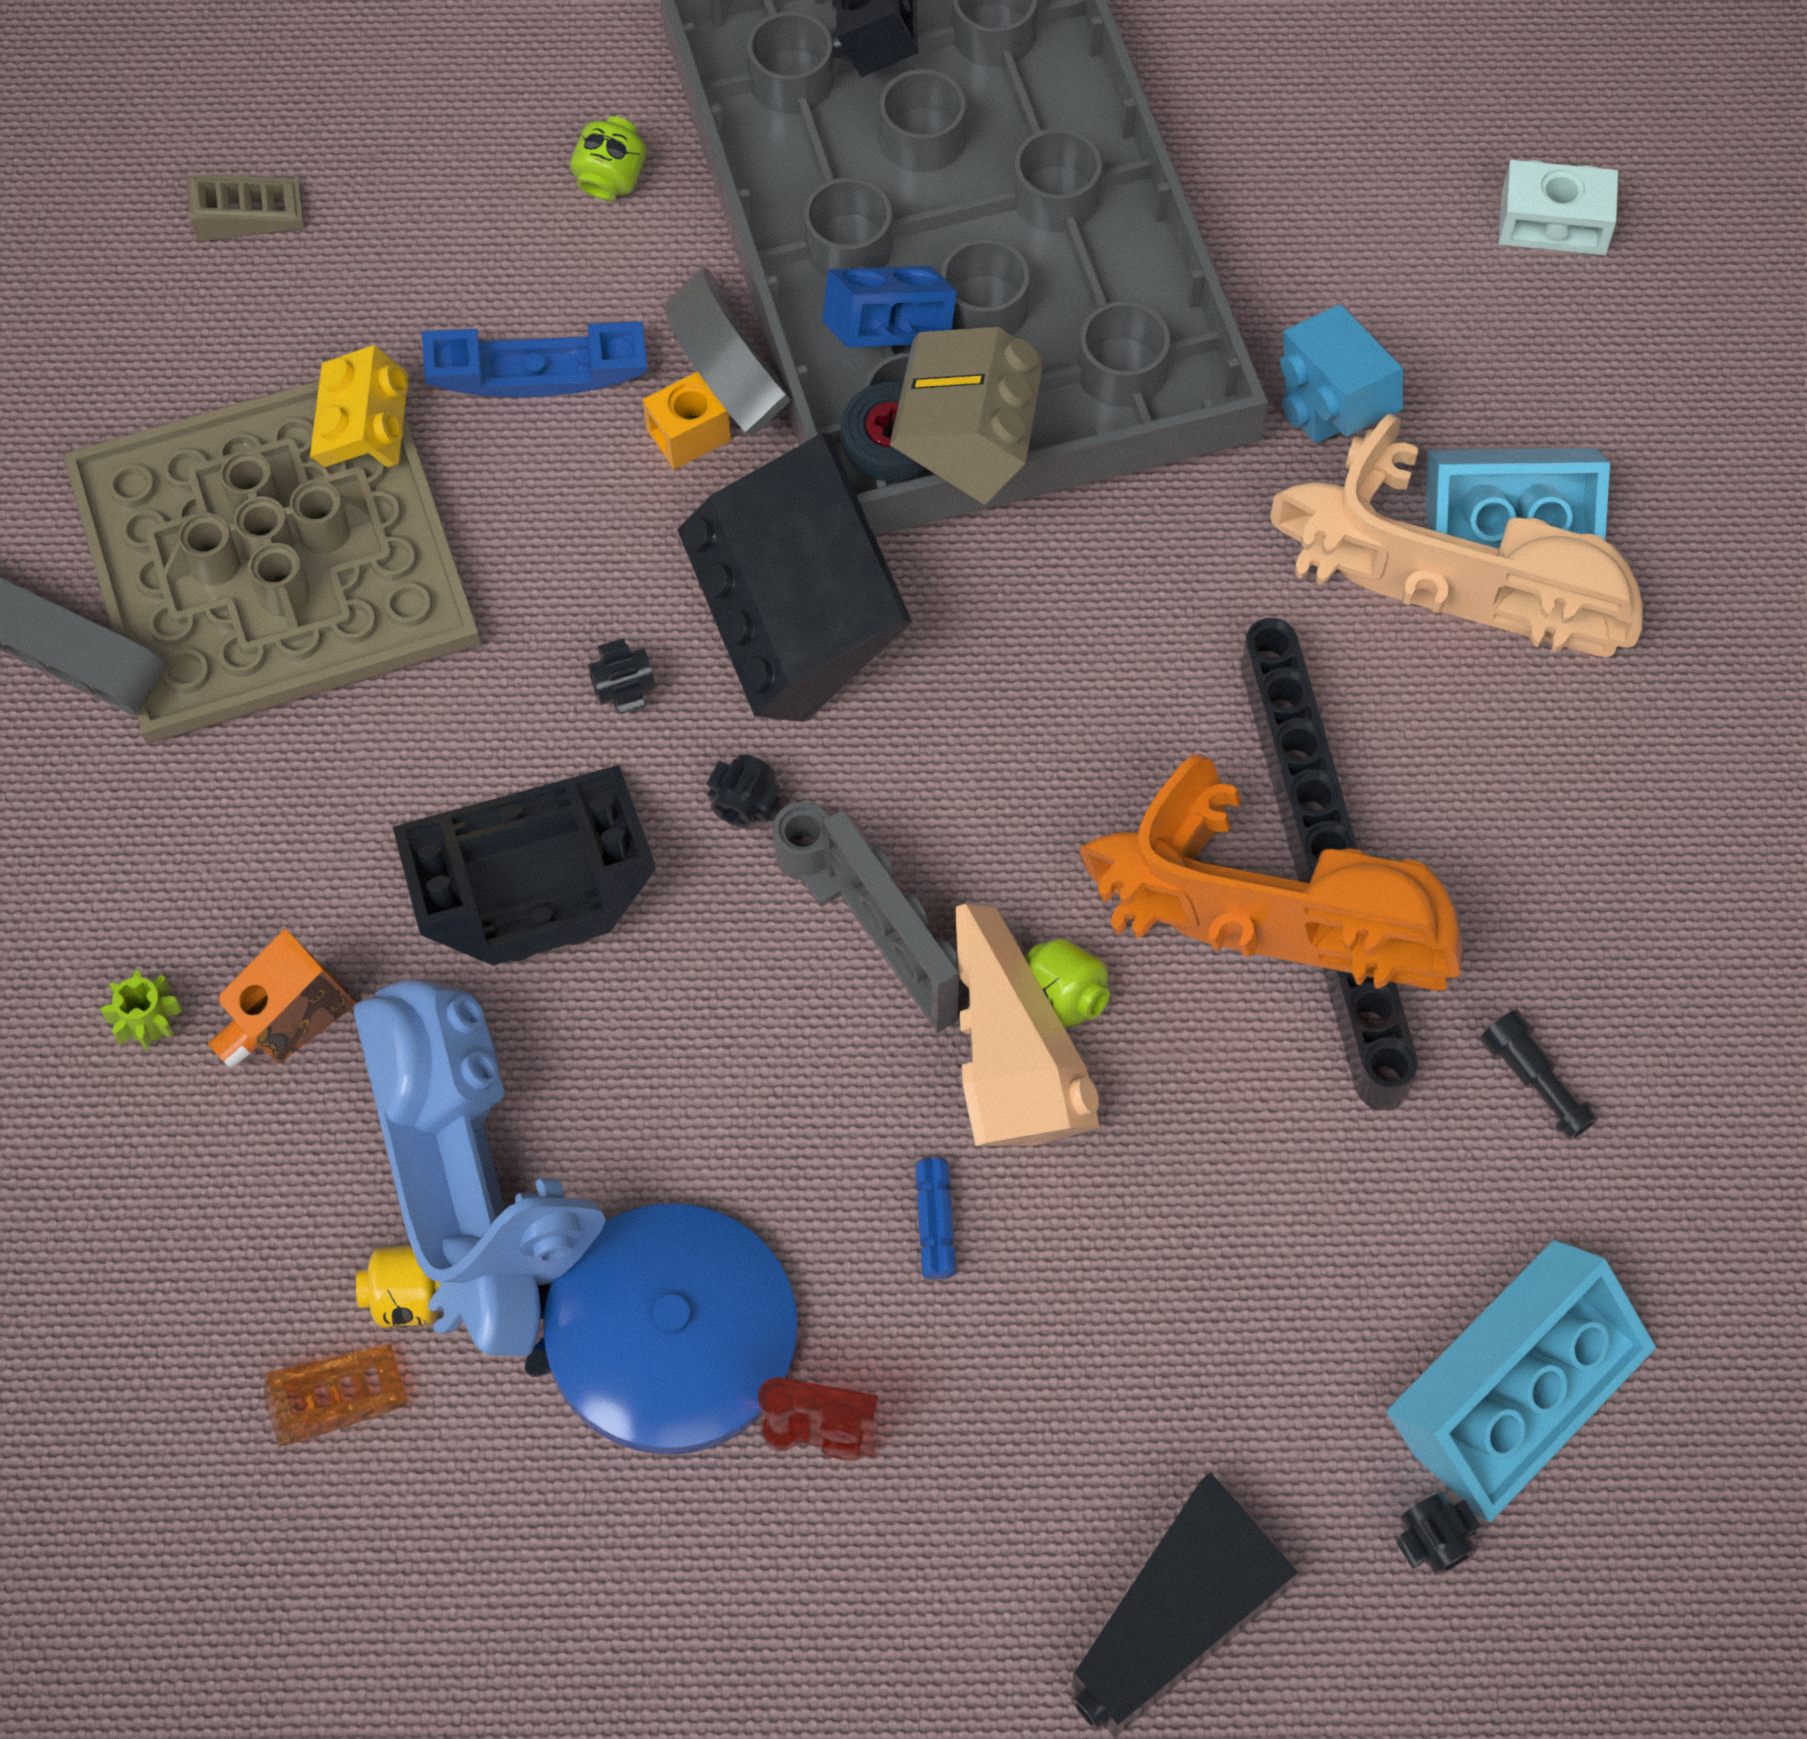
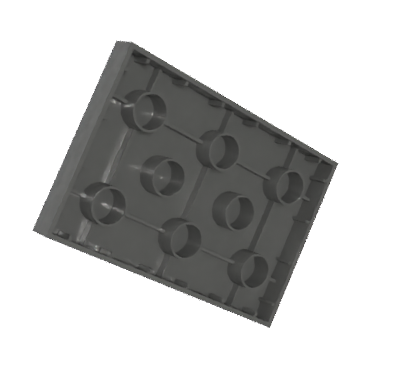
(1013, 170)

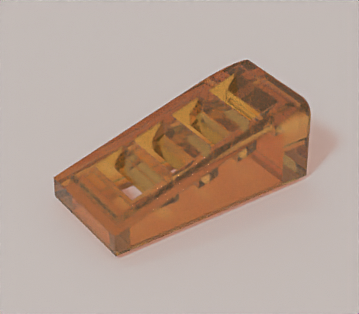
(316, 1421)

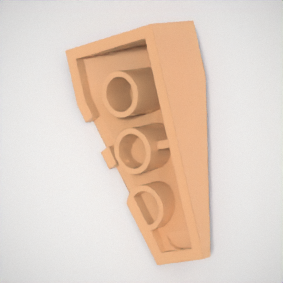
(1024, 1068)

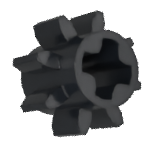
(621, 676)
(743, 791)
(1438, 1534)

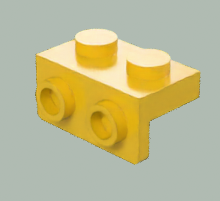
(359, 408)

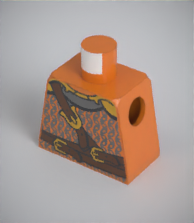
(278, 1003)

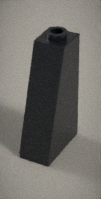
(1186, 1603)

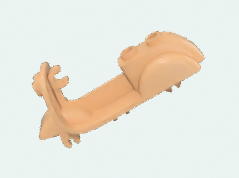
(1536, 584)

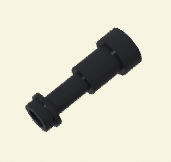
(1512, 1041)

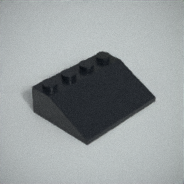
(794, 580)

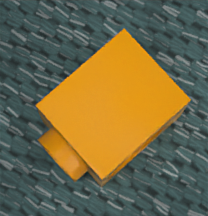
(683, 438)

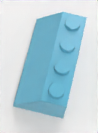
(1523, 1378)

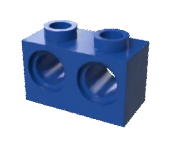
(886, 304)

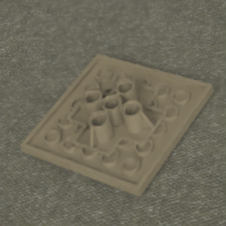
(223, 506)

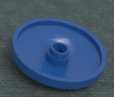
(670, 1329)

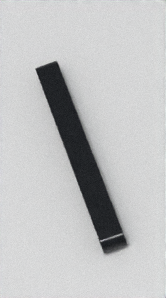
(1314, 832)

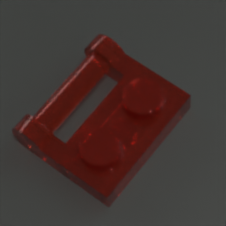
(819, 1415)

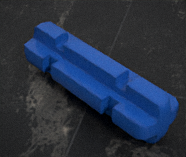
(935, 1218)

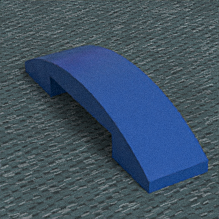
(534, 366)

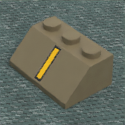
(969, 406)

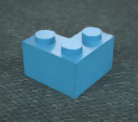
(1337, 376)

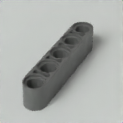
(76, 649)

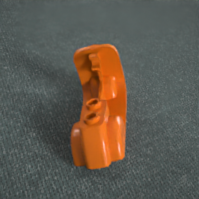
(1351, 917)

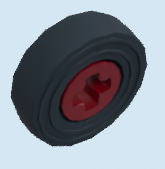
(863, 434)

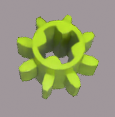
(132, 1021)

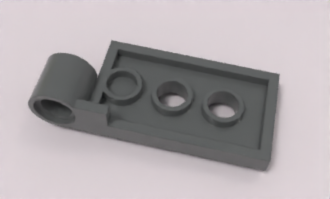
(847, 867)

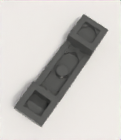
(723, 354)

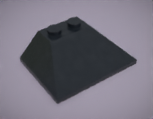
(527, 868)

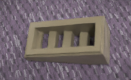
(223, 191)

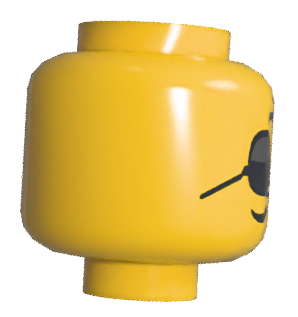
(396, 1289)

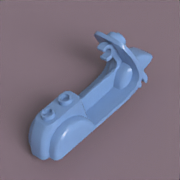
(432, 1092)

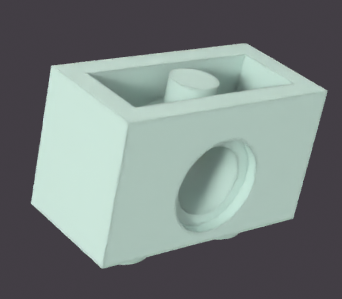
(1558, 207)

